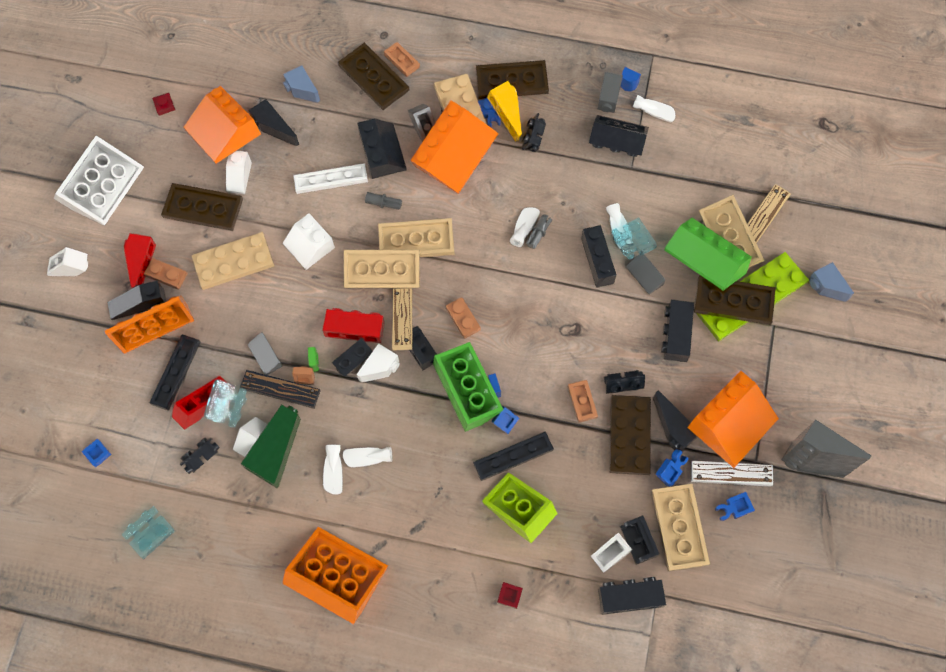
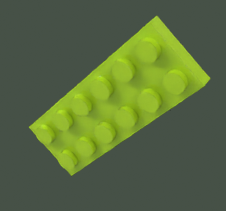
(777, 273)

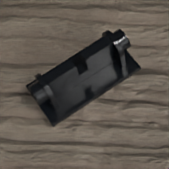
(530, 139)
(352, 357)
(632, 381)
(192, 459)

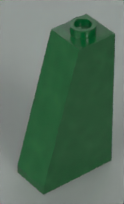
(272, 448)

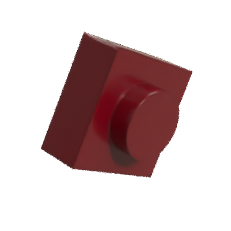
(163, 104)
(509, 595)

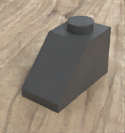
(609, 92)
(422, 120)

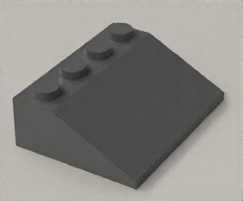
(824, 452)

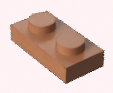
(401, 59)
(165, 273)
(463, 318)
(582, 401)

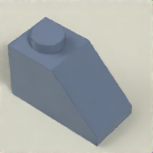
(300, 85)
(830, 283)

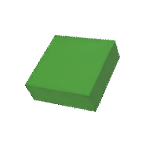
(313, 358)

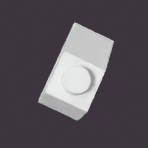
(237, 172)
(67, 263)
(378, 365)

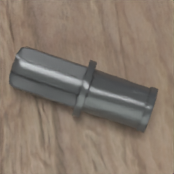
(383, 201)
(538, 231)

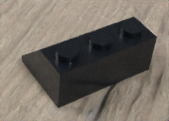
(618, 135)
(381, 147)

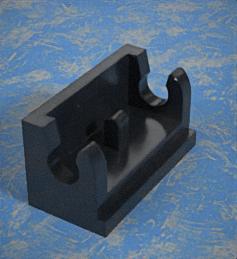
(422, 349)
(640, 540)

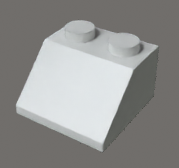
(308, 241)

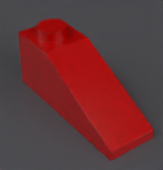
(138, 256)
(193, 406)

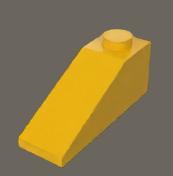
(505, 102)

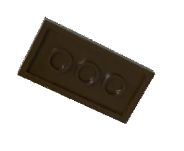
(373, 76)
(526, 77)
(202, 206)
(737, 302)
(630, 435)

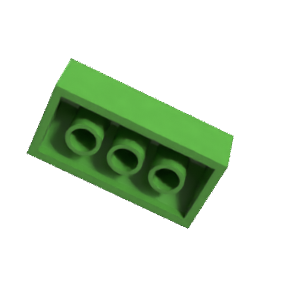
(708, 254)
(467, 386)

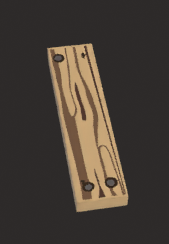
(767, 211)
(402, 319)

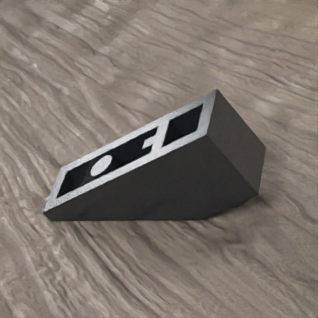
(272, 123)
(137, 300)
(673, 423)

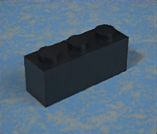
(598, 256)
(678, 330)
(631, 596)

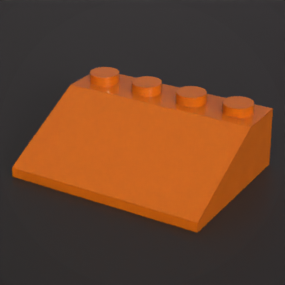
(221, 125)
(454, 147)
(150, 324)
(734, 419)
(334, 574)

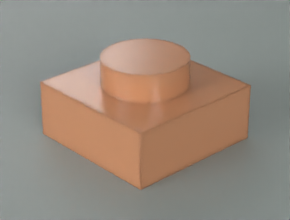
(303, 375)

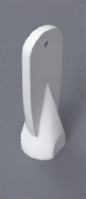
(655, 108)
(616, 219)
(524, 225)
(366, 456)
(333, 470)

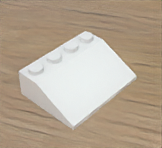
(98, 181)

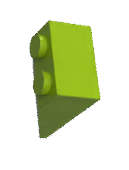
(520, 507)

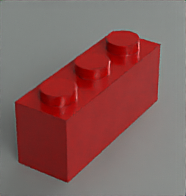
(353, 325)

